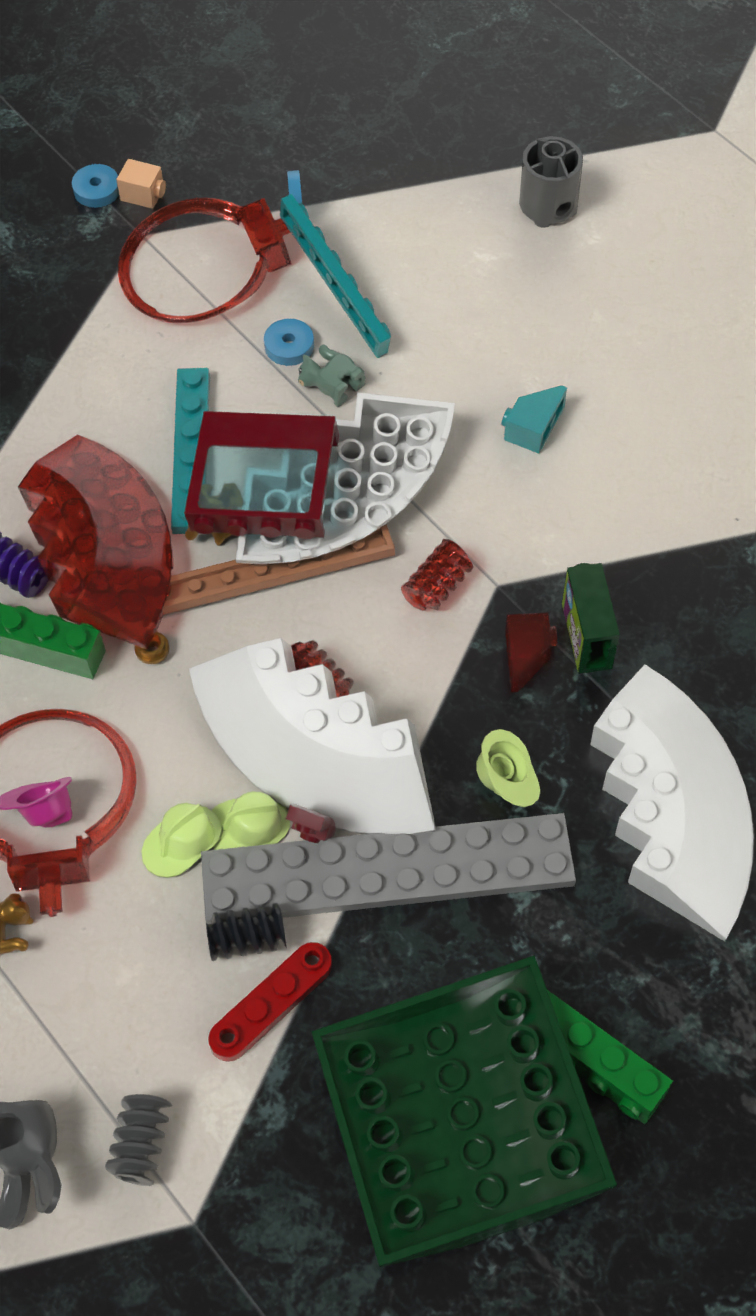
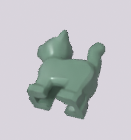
(332, 378)

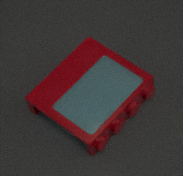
(261, 474)

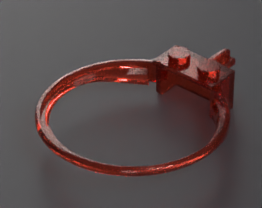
(259, 225)
(68, 866)

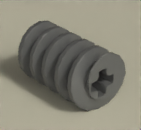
(136, 1138)

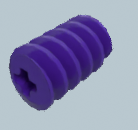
(20, 569)

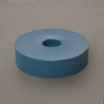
(95, 185)
(294, 185)
(288, 330)

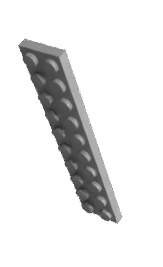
(389, 868)

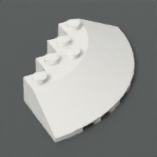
(371, 475)
(312, 746)
(682, 801)

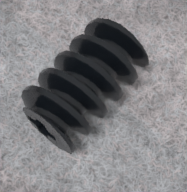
(245, 931)

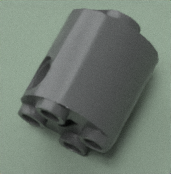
(550, 180)

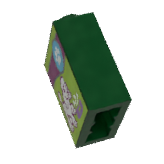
(590, 618)

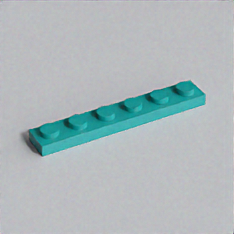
(339, 282)
(191, 402)

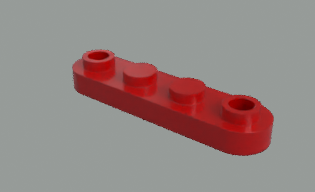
(270, 1002)

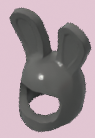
(26, 1150)

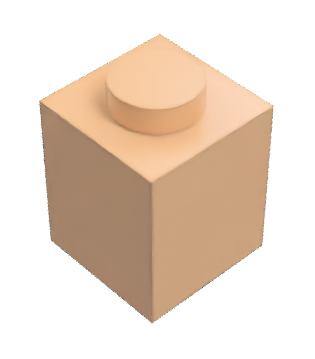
(141, 183)

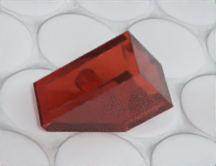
(528, 646)

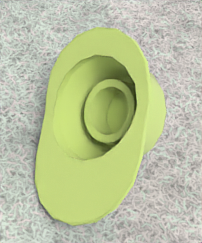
(507, 768)
(251, 821)
(180, 839)

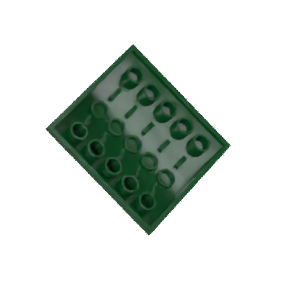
(461, 1113)

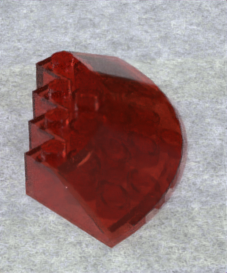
(100, 539)

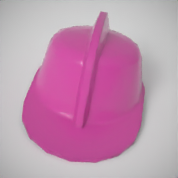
(40, 803)

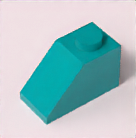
(534, 417)

